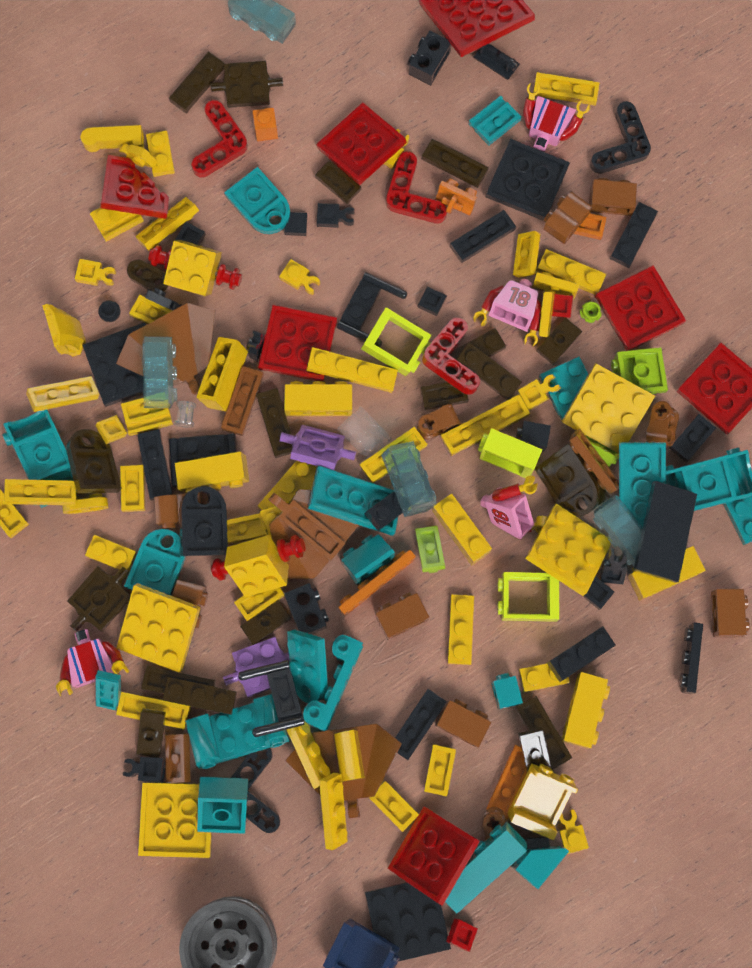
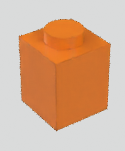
(265, 124)

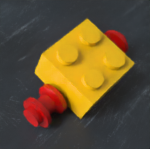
(193, 268)
(258, 563)

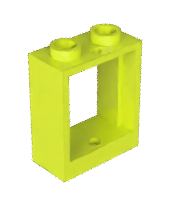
(387, 358)
(509, 453)
(552, 597)

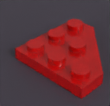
(131, 191)

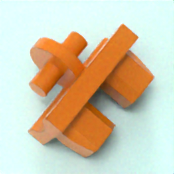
(456, 198)

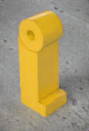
(112, 137)

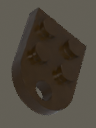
(92, 464)
(569, 480)

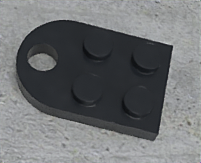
(203, 526)

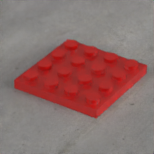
(476, 22)

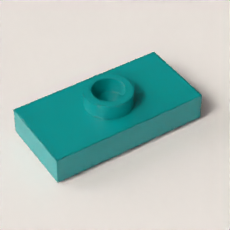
(108, 690)

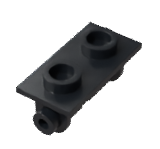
(497, 61)

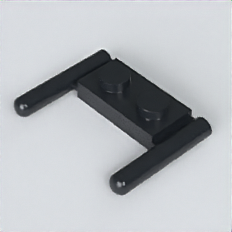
(362, 303)
(199, 447)
(283, 695)

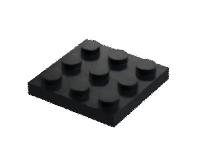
(527, 179)
(113, 380)
(408, 920)

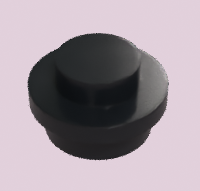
(109, 311)

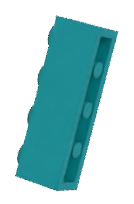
(487, 864)

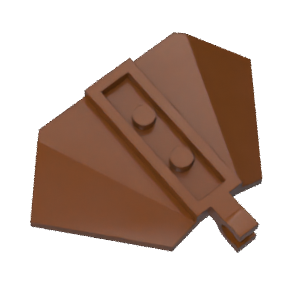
(190, 331)
(320, 532)
(377, 754)

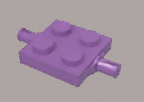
(317, 447)
(252, 657)

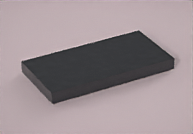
(665, 532)

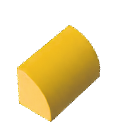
(349, 755)

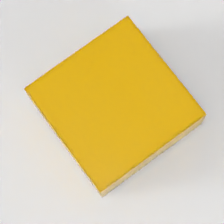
(111, 429)

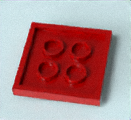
(361, 143)
(640, 308)
(291, 338)
(720, 388)
(433, 855)

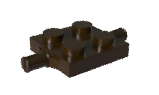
(247, 84)
(99, 599)

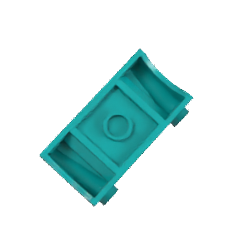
(39, 448)
(716, 479)
(347, 652)
(230, 736)

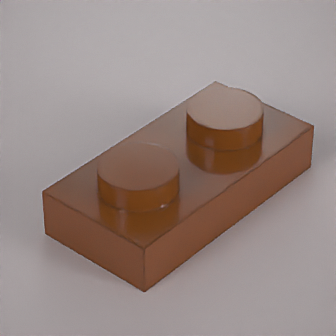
(177, 758)

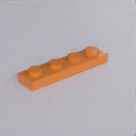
(368, 587)

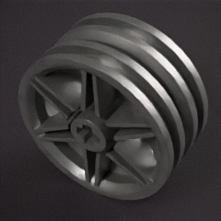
(230, 911)

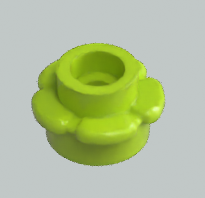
(590, 306)

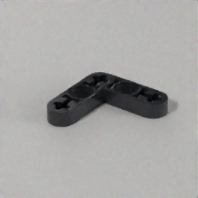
(630, 145)
(264, 763)

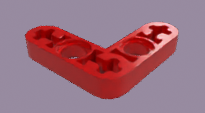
(226, 145)
(403, 194)
(444, 359)

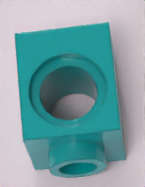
(506, 691)

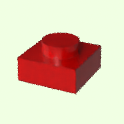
(562, 305)
(462, 935)

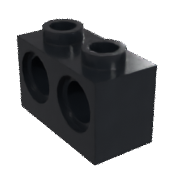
(432, 58)
(301, 612)

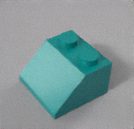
(367, 558)
(222, 805)
(539, 863)

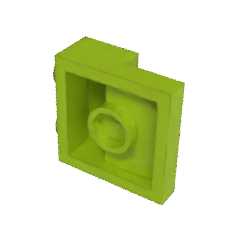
(642, 368)

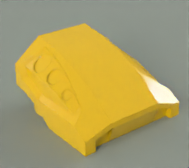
(65, 331)

